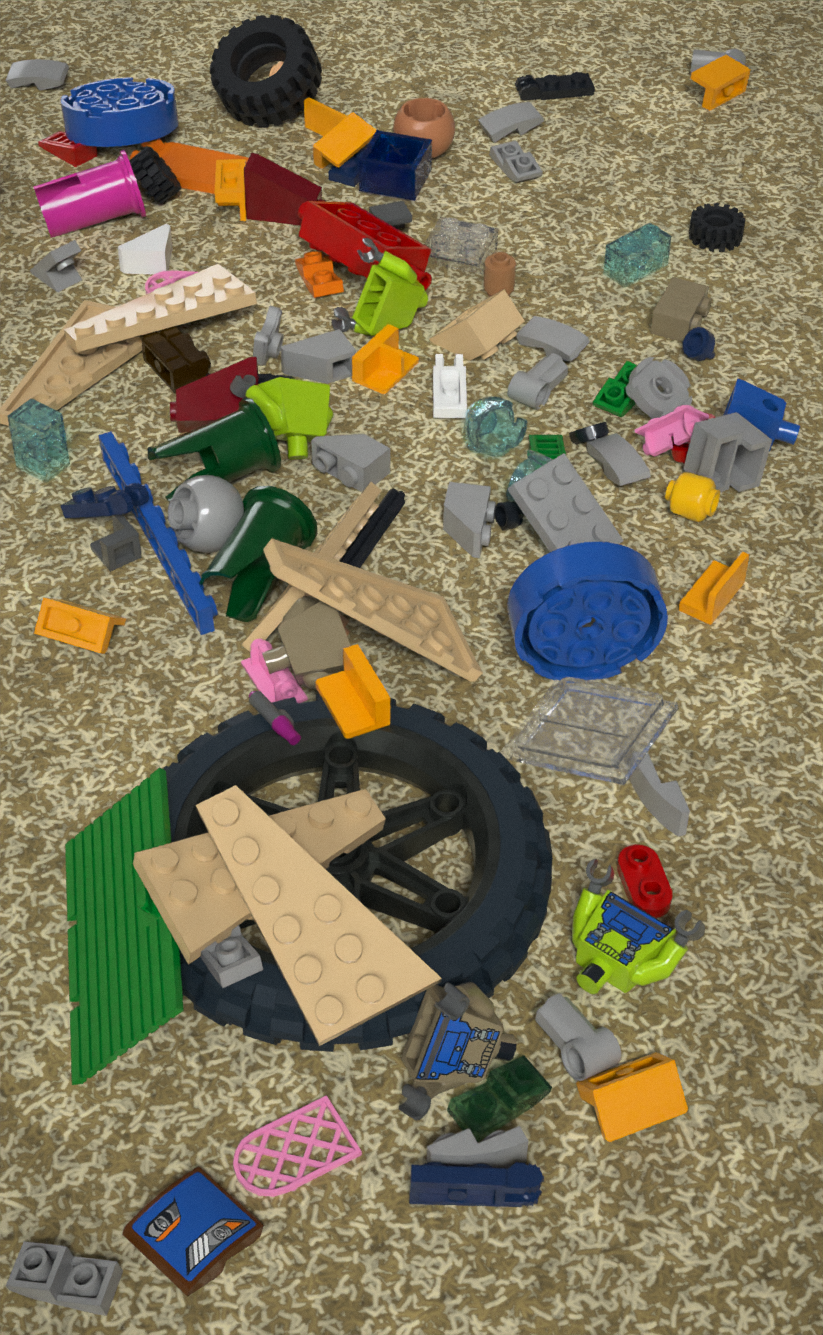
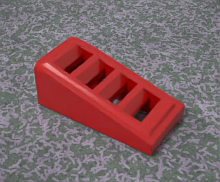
(67, 150)

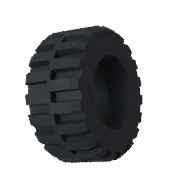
(250, 48)

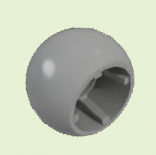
(205, 512)

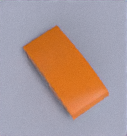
(318, 274)

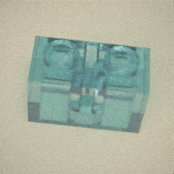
(637, 255)
(39, 440)

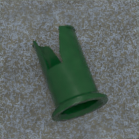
(228, 445)
(267, 515)

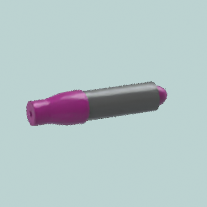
(278, 719)

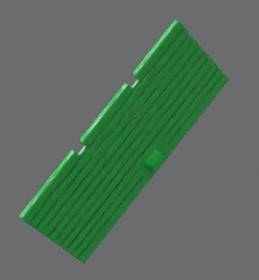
(121, 950)

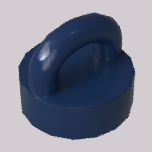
(699, 344)

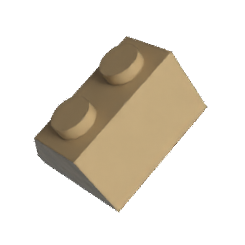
(481, 328)

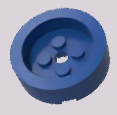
(119, 112)
(571, 588)

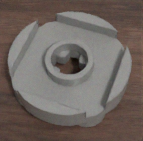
(644, 384)

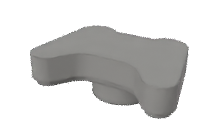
(268, 340)

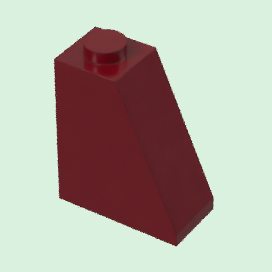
(275, 192)
(210, 396)

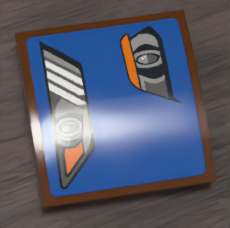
(192, 1230)

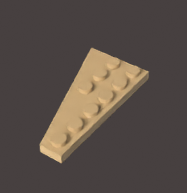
(184, 301)
(63, 372)
(333, 547)
(386, 605)
(197, 890)
(323, 939)

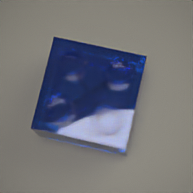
(395, 165)

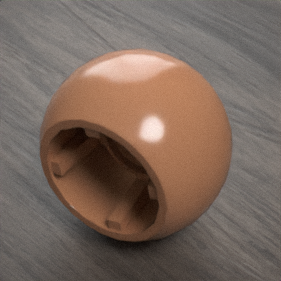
(428, 120)

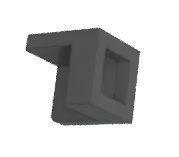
(392, 213)
(119, 547)

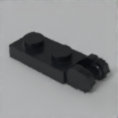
(554, 86)

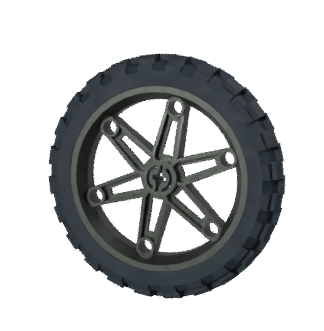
(470, 789)

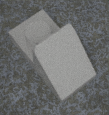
(57, 267)

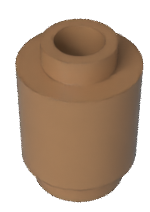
(499, 273)

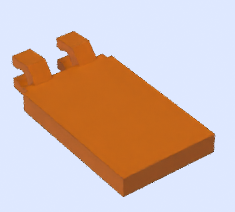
(191, 164)

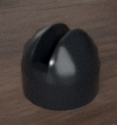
(508, 515)

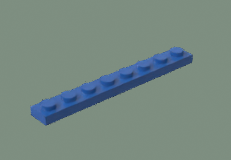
(162, 539)

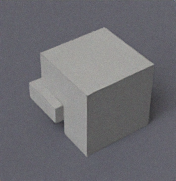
(728, 452)

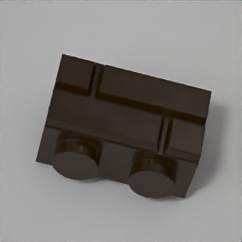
(174, 357)

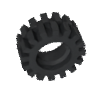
(155, 175)
(716, 227)

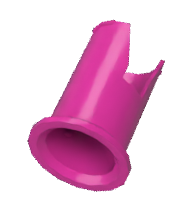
(90, 197)

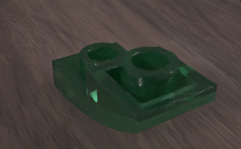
(503, 1097)

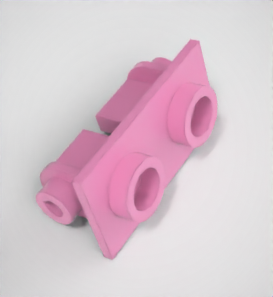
(679, 424)
(274, 686)

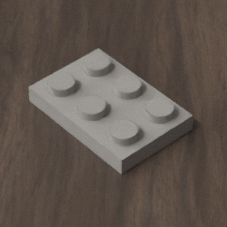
(562, 506)

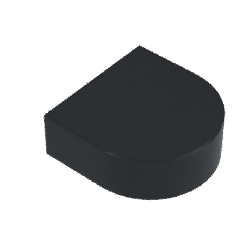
(589, 433)

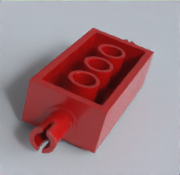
(339, 232)

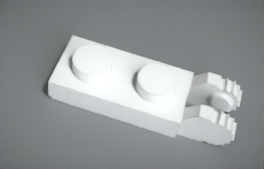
(449, 388)

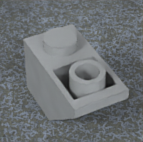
(319, 358)
(351, 459)
(466, 516)

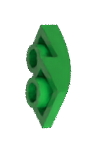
(613, 393)

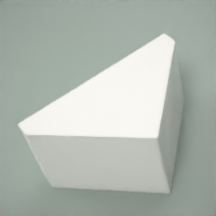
(147, 253)

